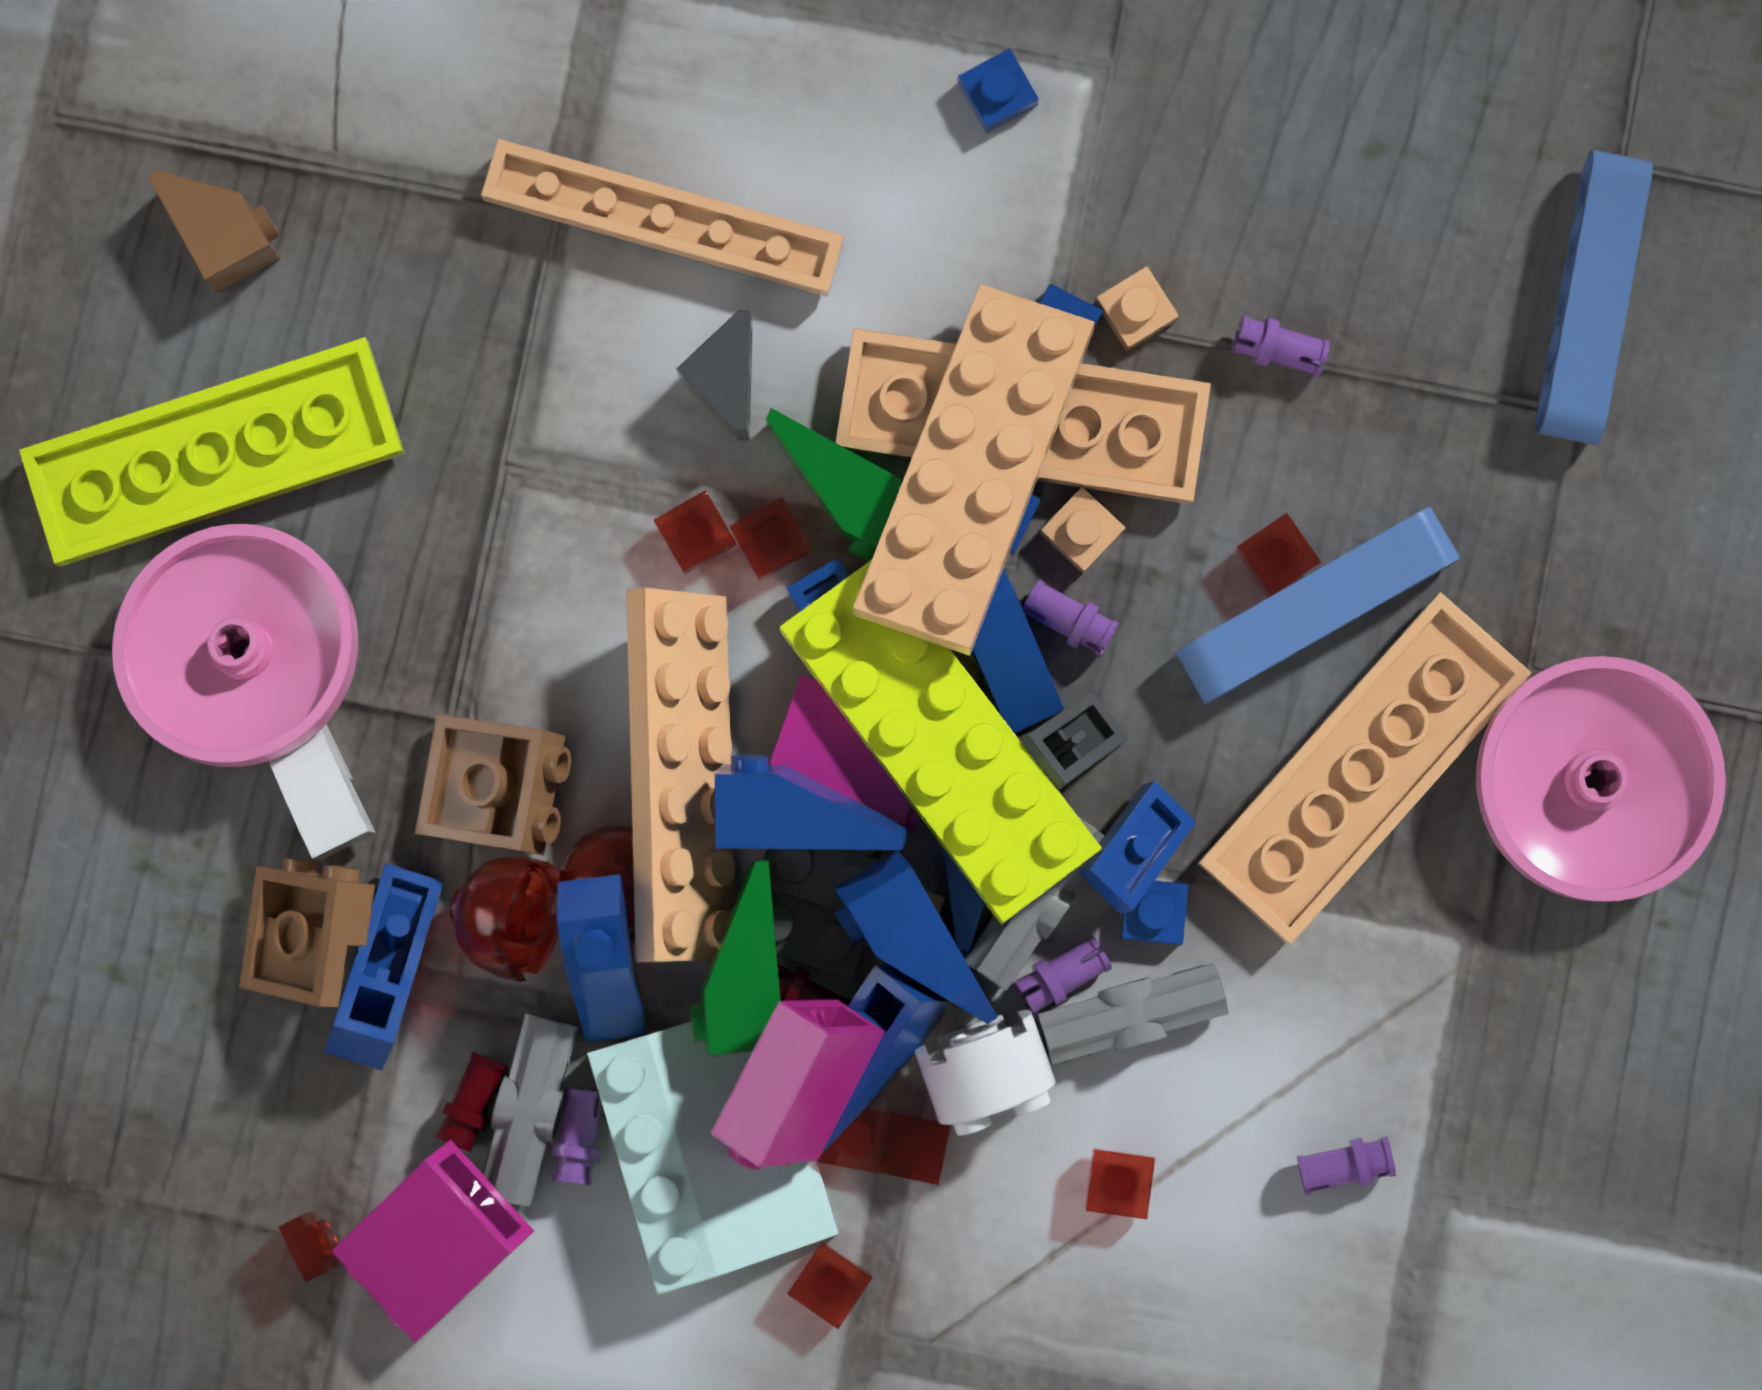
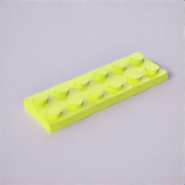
(211, 452)
(944, 750)

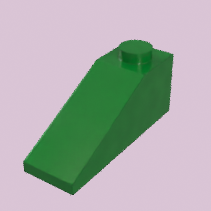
(845, 485)
(743, 974)

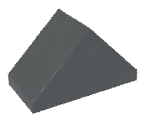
(722, 374)
(1074, 740)

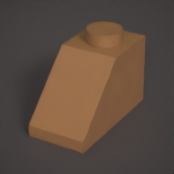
(218, 228)

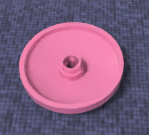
(193, 615)
(1655, 770)

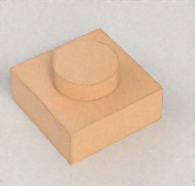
(1136, 308)
(1082, 530)

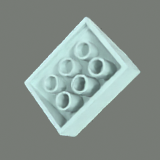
(689, 1197)

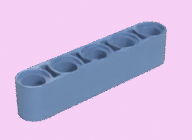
(1594, 297)
(1317, 605)

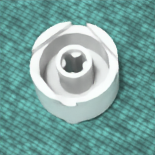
(987, 1072)

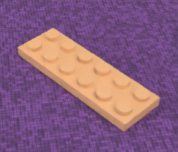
(1114, 436)
(974, 469)
(676, 748)
(1364, 768)

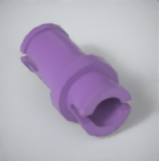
(1281, 346)
(1070, 618)
(1062, 975)
(577, 1137)
(1347, 1165)

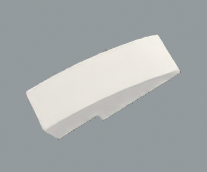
(322, 796)

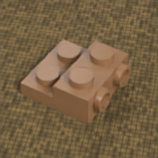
(493, 784)
(303, 930)

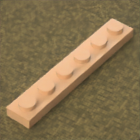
(662, 217)

